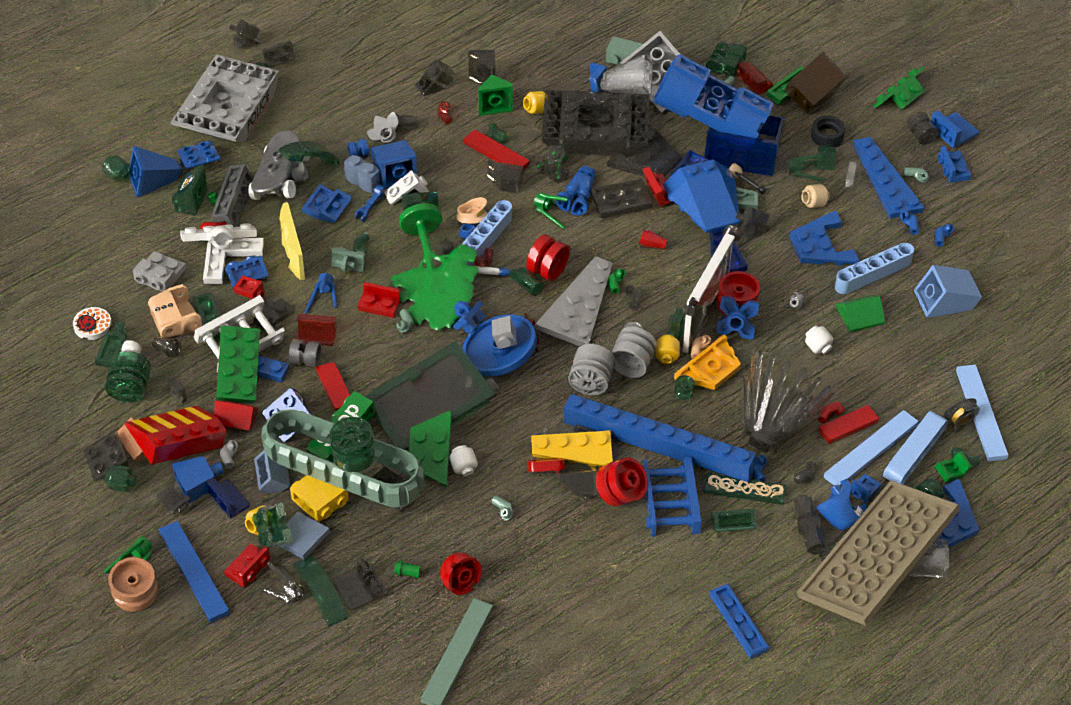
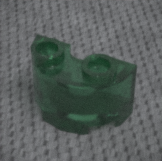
(272, 526)

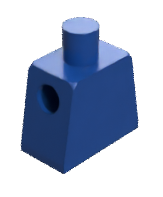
(193, 476)

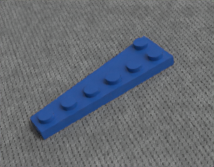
(889, 185)

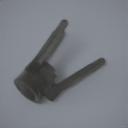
(292, 590)

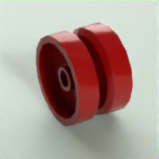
(548, 257)
(740, 286)
(621, 481)

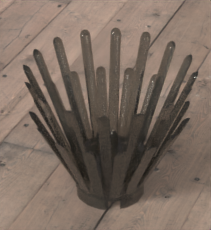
(781, 419)

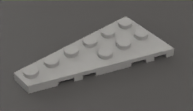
(577, 308)

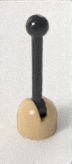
(737, 172)

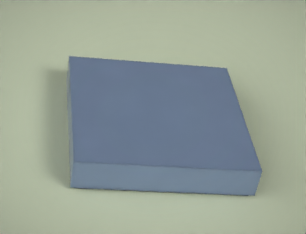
(305, 535)

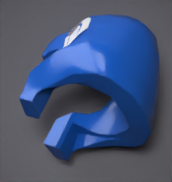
(838, 509)

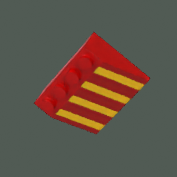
(177, 434)

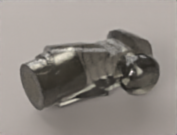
(407, 121)

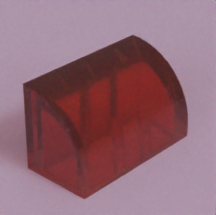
(753, 78)

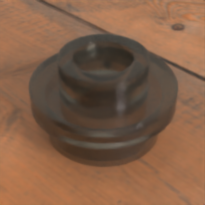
(447, 246)

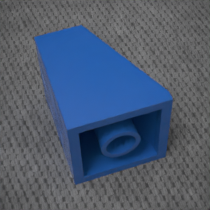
(394, 161)

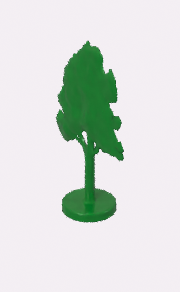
(430, 287)

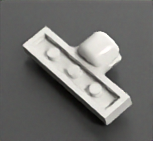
(220, 236)

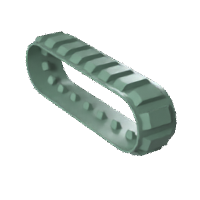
(384, 493)

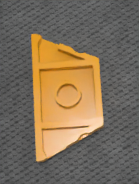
(712, 365)

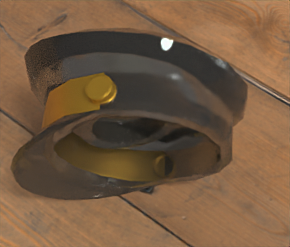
(962, 413)

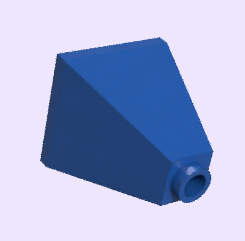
(151, 171)

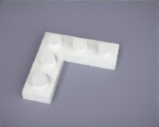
(216, 257)

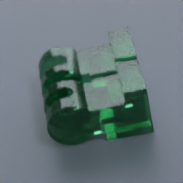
(726, 58)

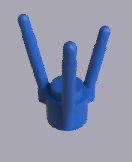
(324, 284)

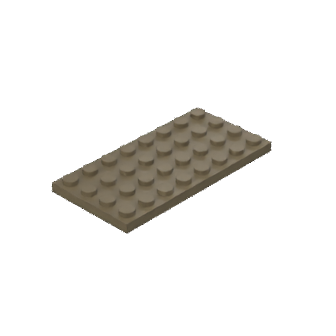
(878, 552)

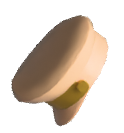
(472, 211)

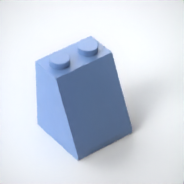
(947, 291)

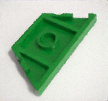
(431, 446)

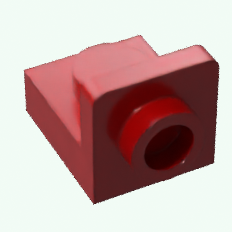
(249, 287)

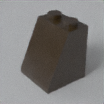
(815, 83)

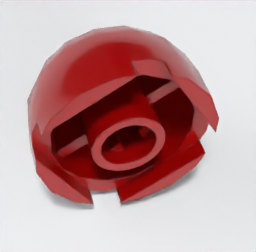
(460, 572)

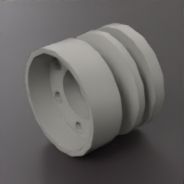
(633, 352)
(591, 369)

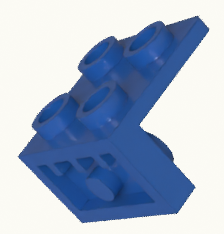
(953, 128)

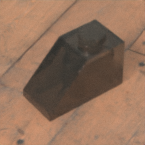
(505, 176)

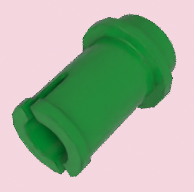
(407, 569)

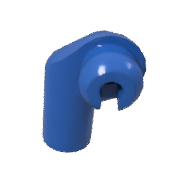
(943, 232)
(760, 463)

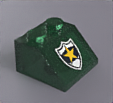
(191, 192)

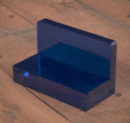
(227, 497)

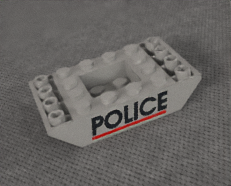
(232, 85)

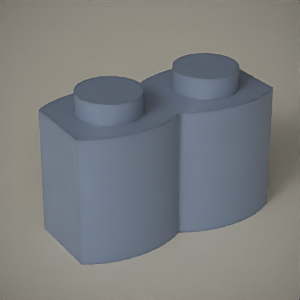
(361, 173)

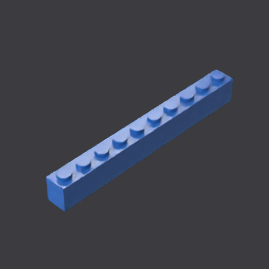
(661, 437)

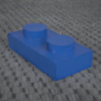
(272, 369)

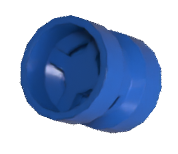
(359, 148)

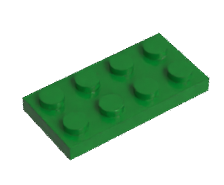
(238, 364)

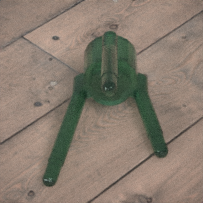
(797, 164)

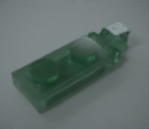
(111, 344)

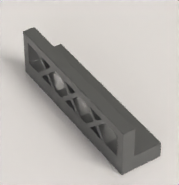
(230, 193)

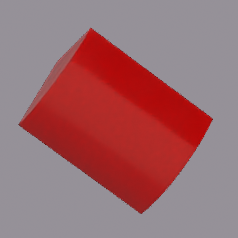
(235, 414)

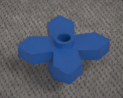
(743, 313)

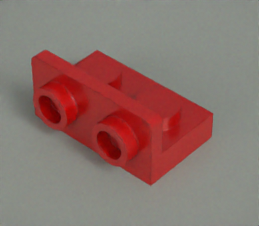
(655, 184)
(379, 300)
(247, 565)

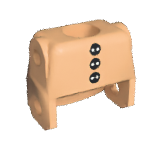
(174, 313)

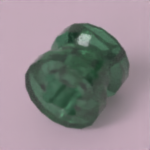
(680, 384)

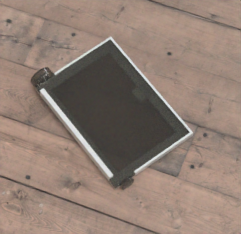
(706, 291)

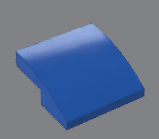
(326, 204)

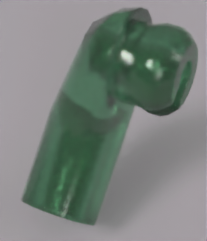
(496, 135)
(359, 241)
(974, 460)

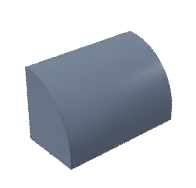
(270, 475)

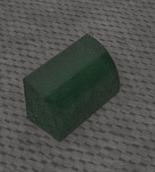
(733, 520)

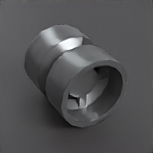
(305, 353)

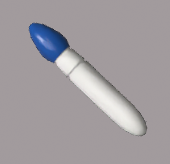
(493, 271)

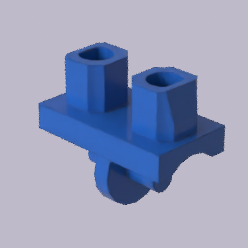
(468, 315)

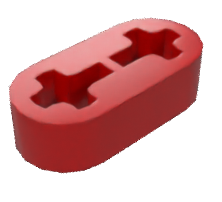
(548, 464)

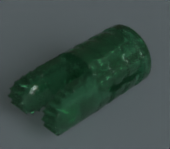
(527, 281)

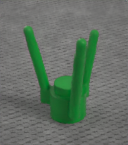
(544, 201)
(139, 549)

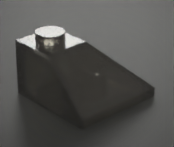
(580, 480)

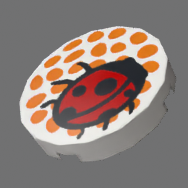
(92, 323)

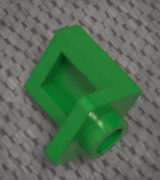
(953, 468)

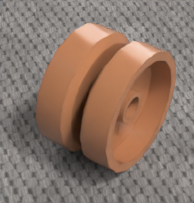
(133, 584)

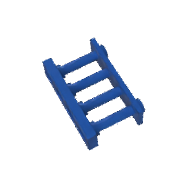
(689, 503)

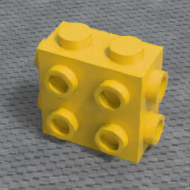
(318, 497)

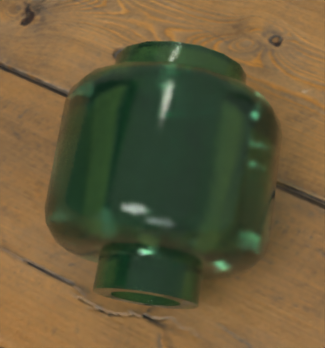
(116, 168)
(120, 478)
(931, 487)

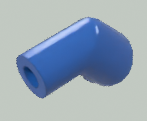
(910, 220)

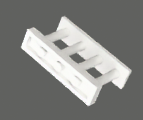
(238, 316)

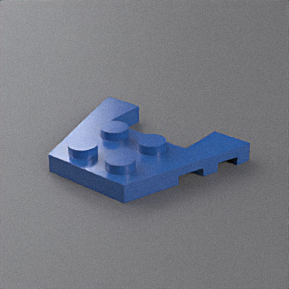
(814, 245)
(963, 524)

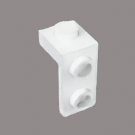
(406, 185)

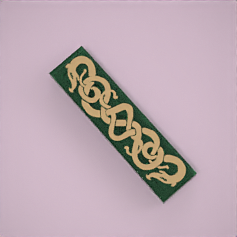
(750, 490)

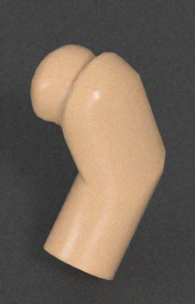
(699, 344)

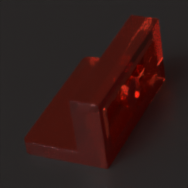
(317, 329)

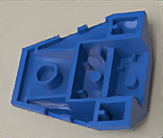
(706, 194)

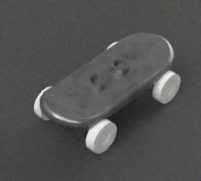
(275, 169)

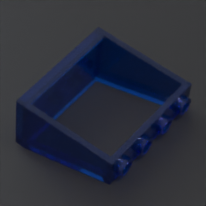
(749, 153)

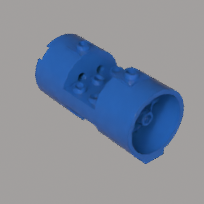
(696, 93)

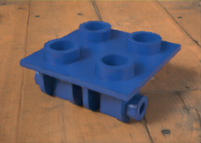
(198, 154)

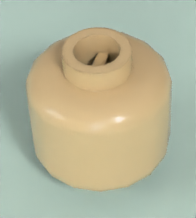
(815, 196)

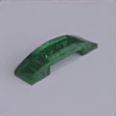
(297, 150)
(322, 590)

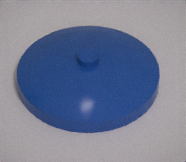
(493, 361)

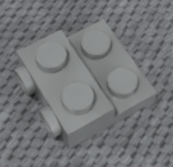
(158, 271)

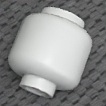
(819, 340)
(463, 460)

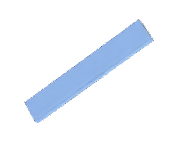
(984, 420)
(871, 448)

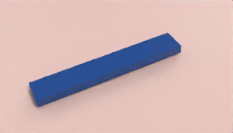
(194, 571)

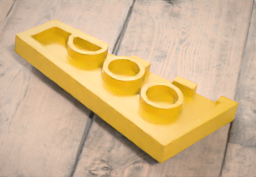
(581, 447)

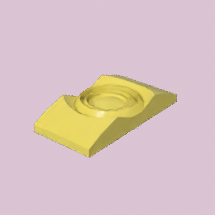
(291, 242)

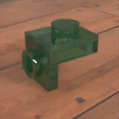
(827, 160)

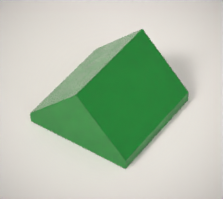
(495, 96)
(861, 312)

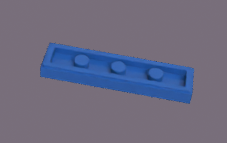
(739, 621)

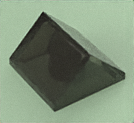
(481, 65)

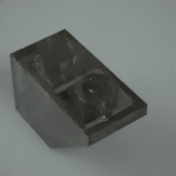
(436, 78)

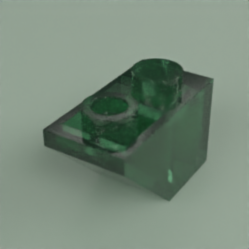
(411, 199)

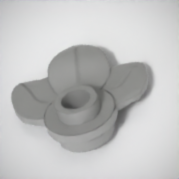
(383, 127)

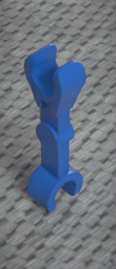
(378, 193)

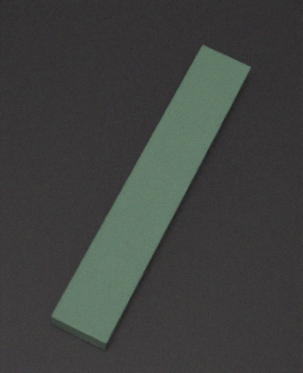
(456, 653)

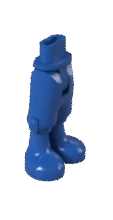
(580, 187)

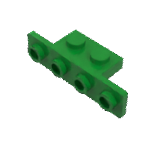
(905, 92)

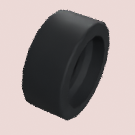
(831, 123)

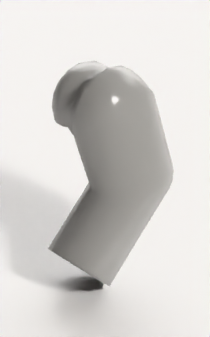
(796, 300)
(227, 453)

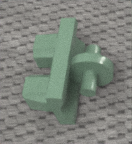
(348, 259)

